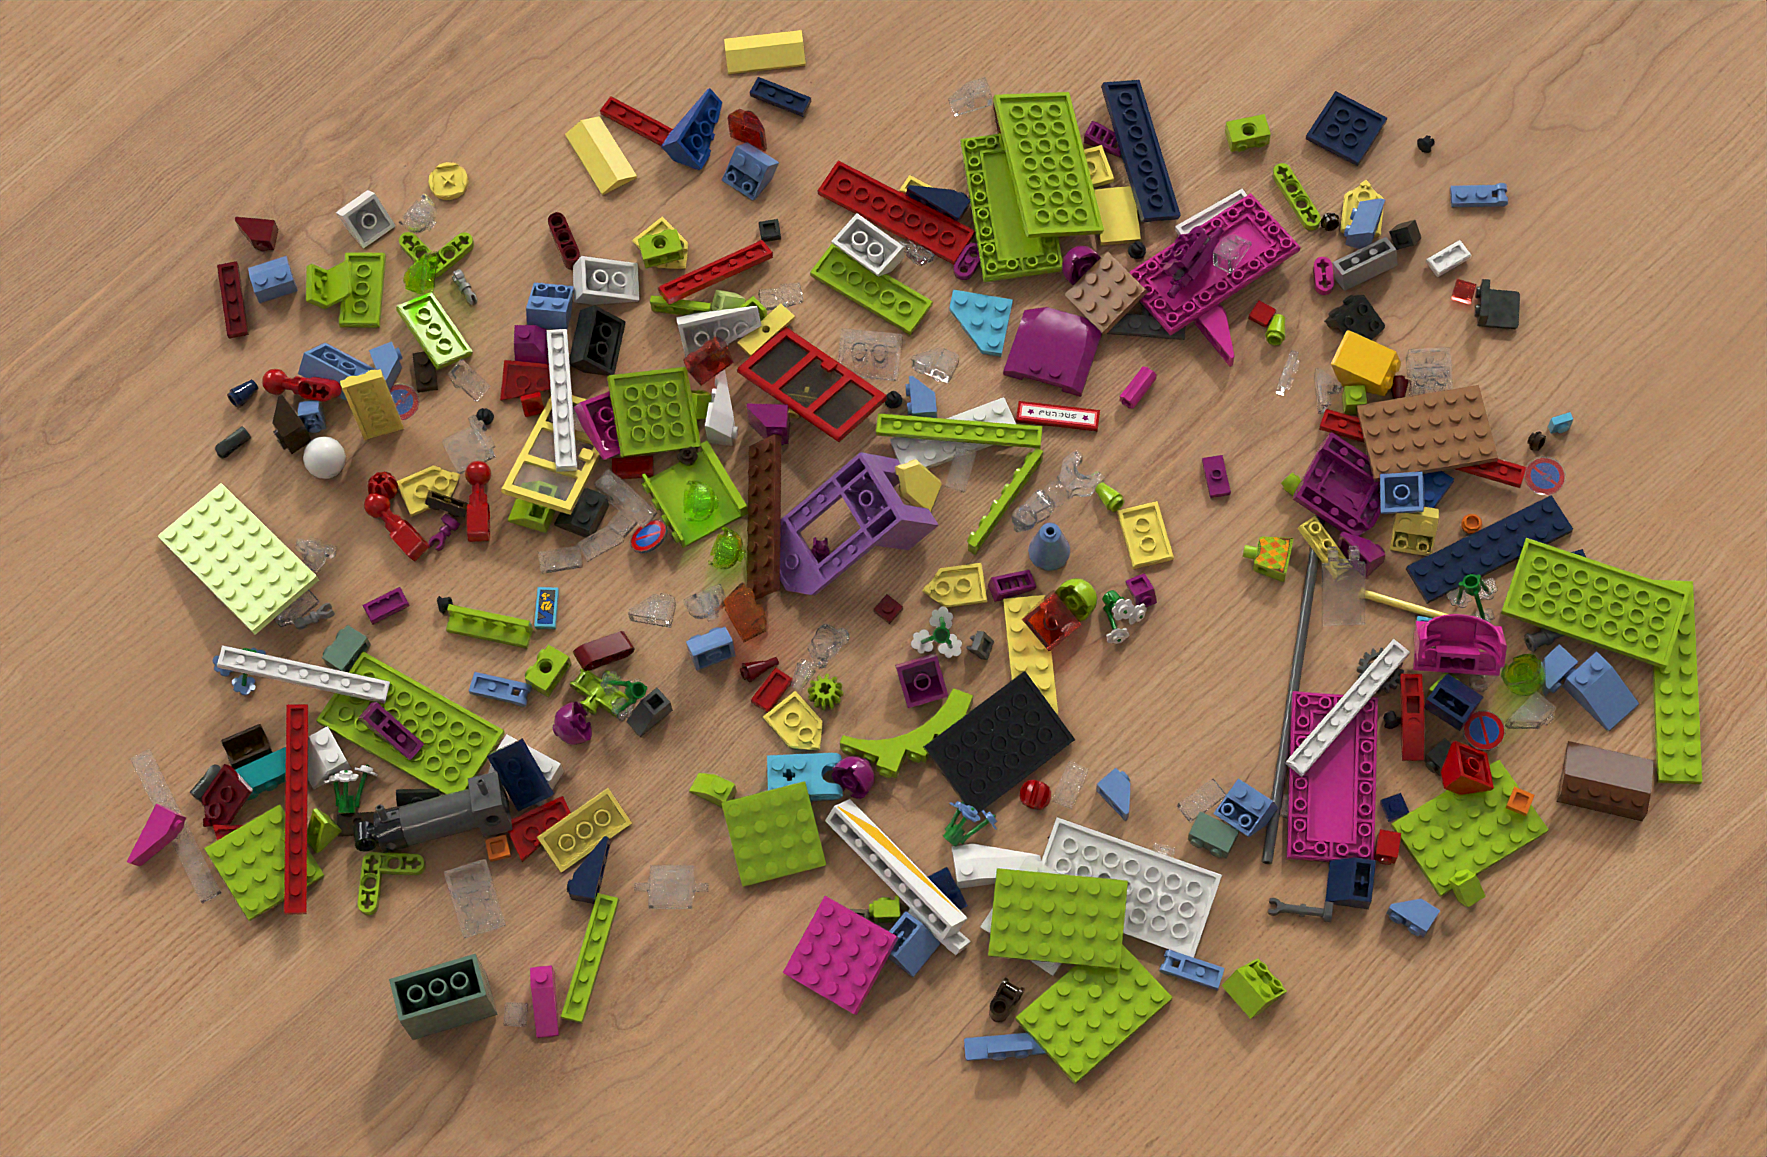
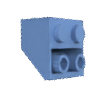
(749, 170)
(550, 306)
(1246, 808)
(914, 944)

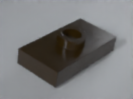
(347, 821)

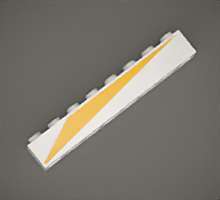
(896, 869)

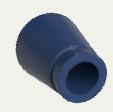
(241, 393)

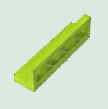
(489, 626)

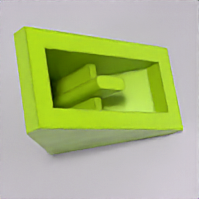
(321, 830)

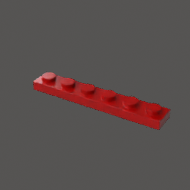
(715, 272)

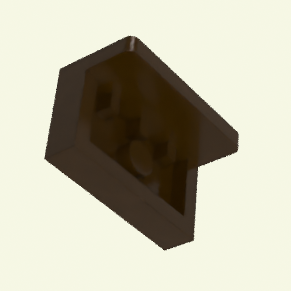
(246, 746)

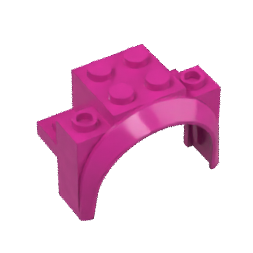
(1457, 645)

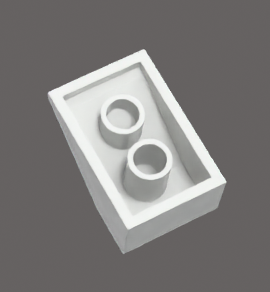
(605, 281)

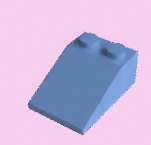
(1600, 691)

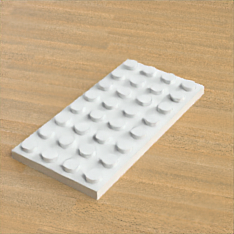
(1165, 895)

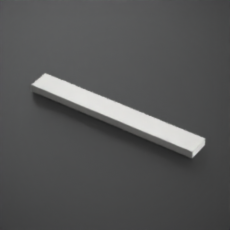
(561, 400)
(303, 674)
(1347, 707)

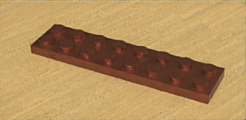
(764, 516)

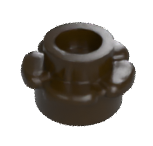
(1330, 221)
(1536, 441)
(690, 459)

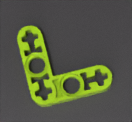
(450, 246)
(382, 868)

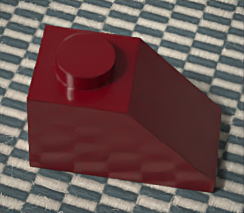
(259, 232)

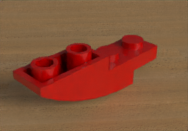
(1412, 717)

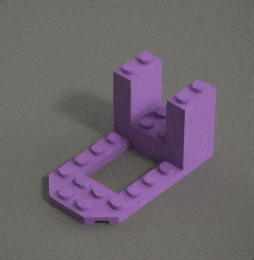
(884, 521)

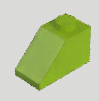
(713, 788)

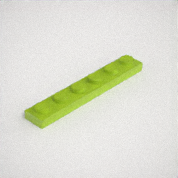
(1000, 506)
(590, 958)

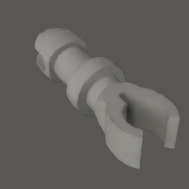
(464, 287)
(321, 613)

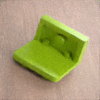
(328, 286)

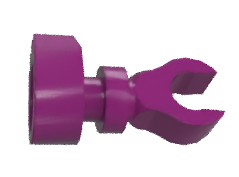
(450, 524)
(820, 549)

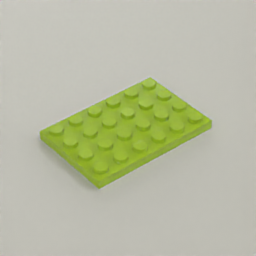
(1467, 831)
(1058, 918)
(1092, 1013)

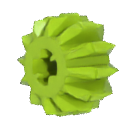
(825, 699)

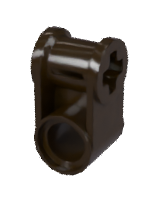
(1006, 997)

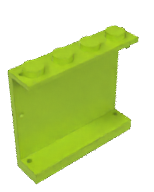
(668, 495)

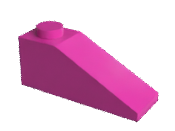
(1216, 330)
(158, 832)
(544, 1001)

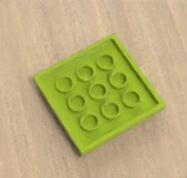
(653, 411)
(773, 833)
(254, 862)

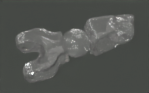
(1056, 493)

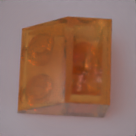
(745, 613)

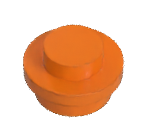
(1471, 523)

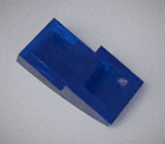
(945, 883)

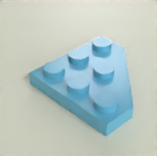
(983, 319)

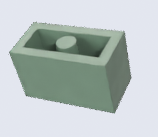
(345, 649)
(1212, 835)

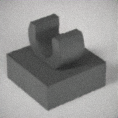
(981, 645)

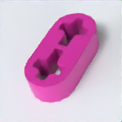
(1318, 275)

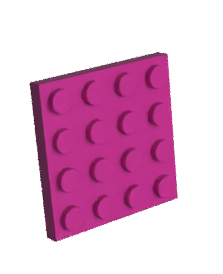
(840, 955)

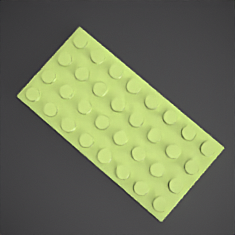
(238, 558)

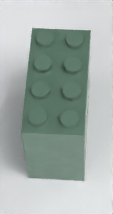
(443, 997)

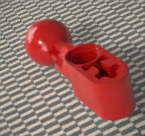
(276, 382)
(478, 509)
(400, 530)

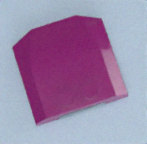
(1053, 349)
(1341, 487)

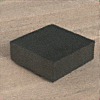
(769, 230)

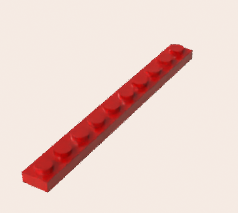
(1499, 471)
(296, 809)

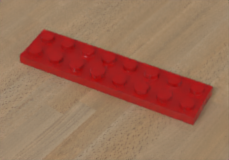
(896, 212)

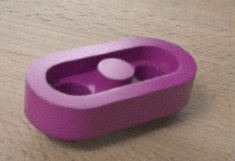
(966, 262)

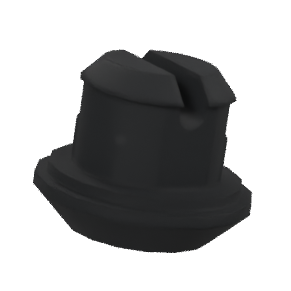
(1425, 144)
(1137, 250)
(893, 400)
(485, 415)
(443, 603)
(1391, 720)

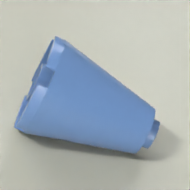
(1049, 548)

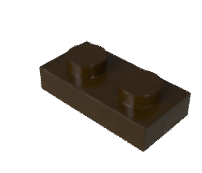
(424, 373)
(439, 501)

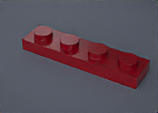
(232, 299)

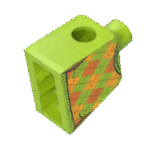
(1270, 556)

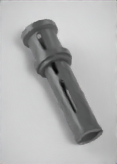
(1540, 638)

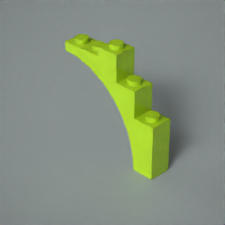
(892, 752)

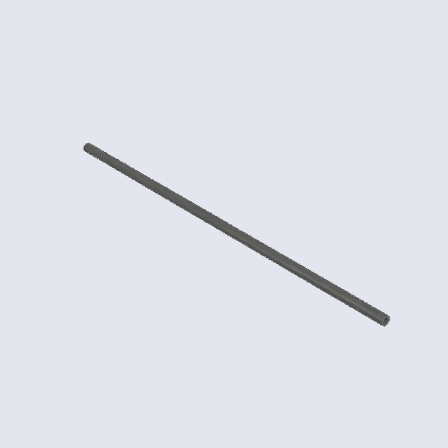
(1294, 684)

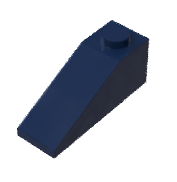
(946, 201)
(589, 875)

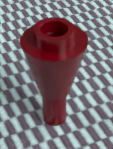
(1399, 386)
(752, 670)

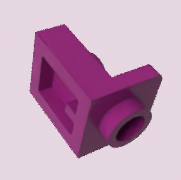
(1141, 590)

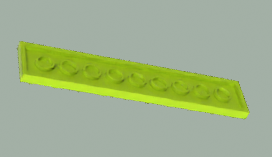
(1678, 704)

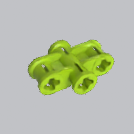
(590, 687)

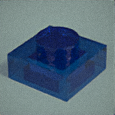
(1394, 807)

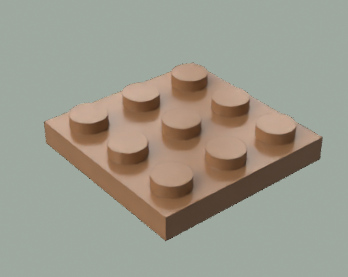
(1106, 293)

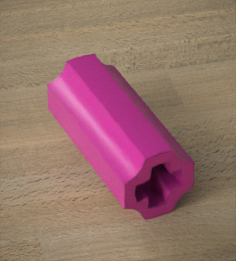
(1137, 387)

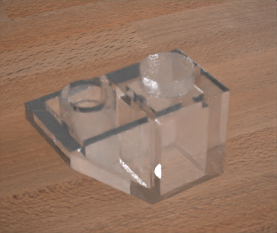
(937, 363)

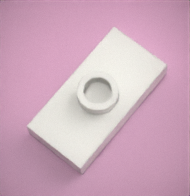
(1448, 258)

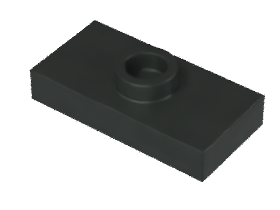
(409, 796)

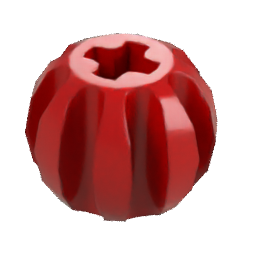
(383, 483)
(1035, 794)

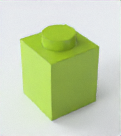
(1352, 397)
(1467, 887)

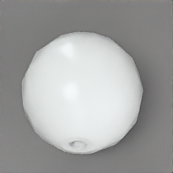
(324, 457)

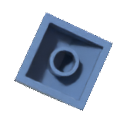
(1364, 223)
(272, 279)
(1402, 492)
(710, 647)

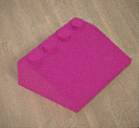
(599, 424)

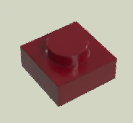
(888, 609)

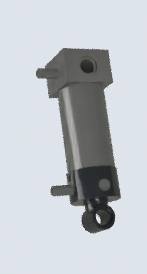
(399, 827)

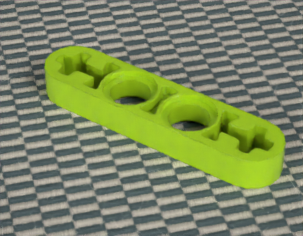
(1299, 195)

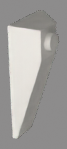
(725, 324)
(720, 420)
(978, 863)

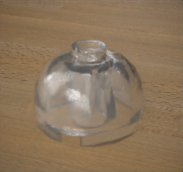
(420, 216)
(706, 603)

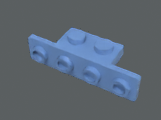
(1001, 1046)

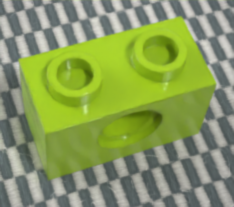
(1254, 125)
(670, 252)
(546, 682)

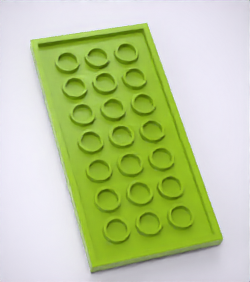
(1048, 164)
(1595, 603)
(452, 736)

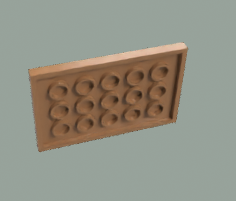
(1427, 432)

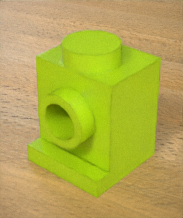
(885, 910)

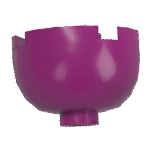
(1078, 262)
(571, 724)
(855, 775)

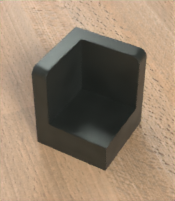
(1405, 234)

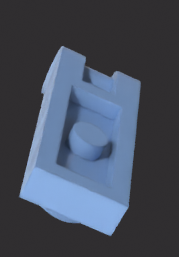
(1478, 195)
(499, 689)
(1192, 969)

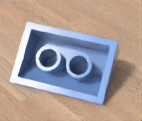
(332, 364)

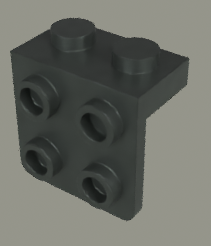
(1496, 307)
(1356, 316)

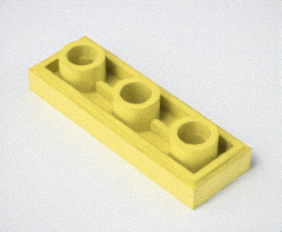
(773, 322)
(1318, 537)

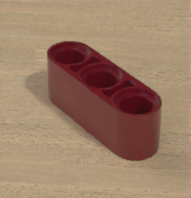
(562, 233)
(603, 651)

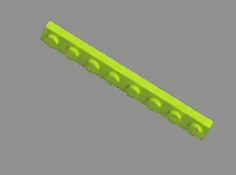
(959, 430)

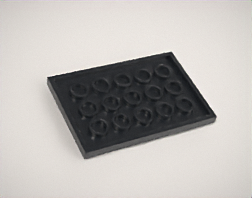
(999, 743)

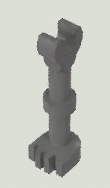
(1302, 909)

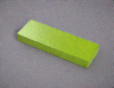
(680, 307)

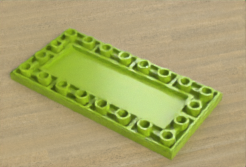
(997, 216)

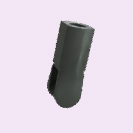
(232, 442)
(203, 784)

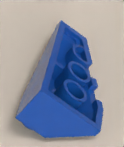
(693, 134)

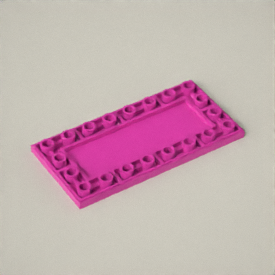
(1213, 285)
(1336, 788)

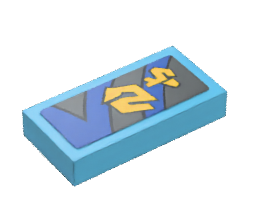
(546, 608)

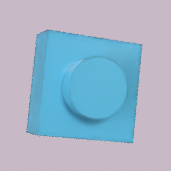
(1560, 423)

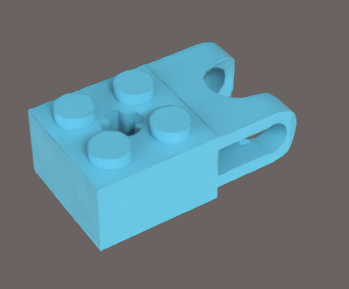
(805, 768)

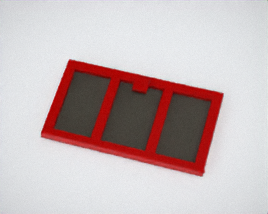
(812, 384)

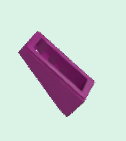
(1107, 133)
(1003, 593)

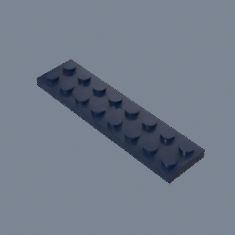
(1140, 151)
(1488, 548)

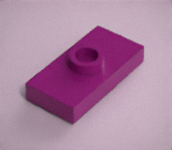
(1216, 476)
(386, 605)

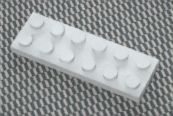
(936, 452)

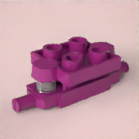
(1189, 256)

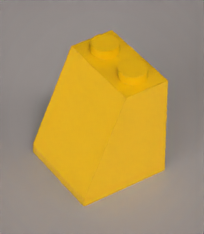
(1365, 363)

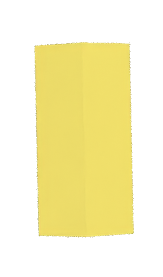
(764, 52)
(600, 154)
(583, 830)

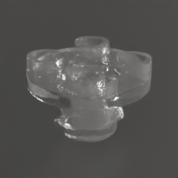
(315, 553)

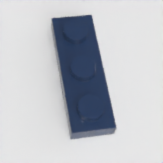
(780, 96)

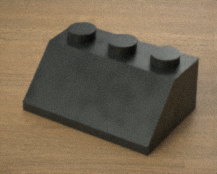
(597, 341)

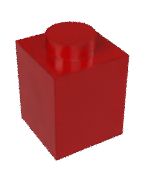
(1387, 847)

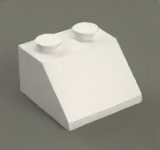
(365, 218)
(324, 757)

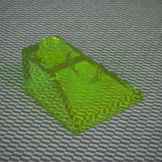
(422, 274)

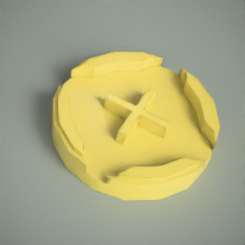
(448, 181)

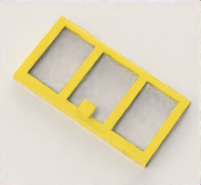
(535, 472)

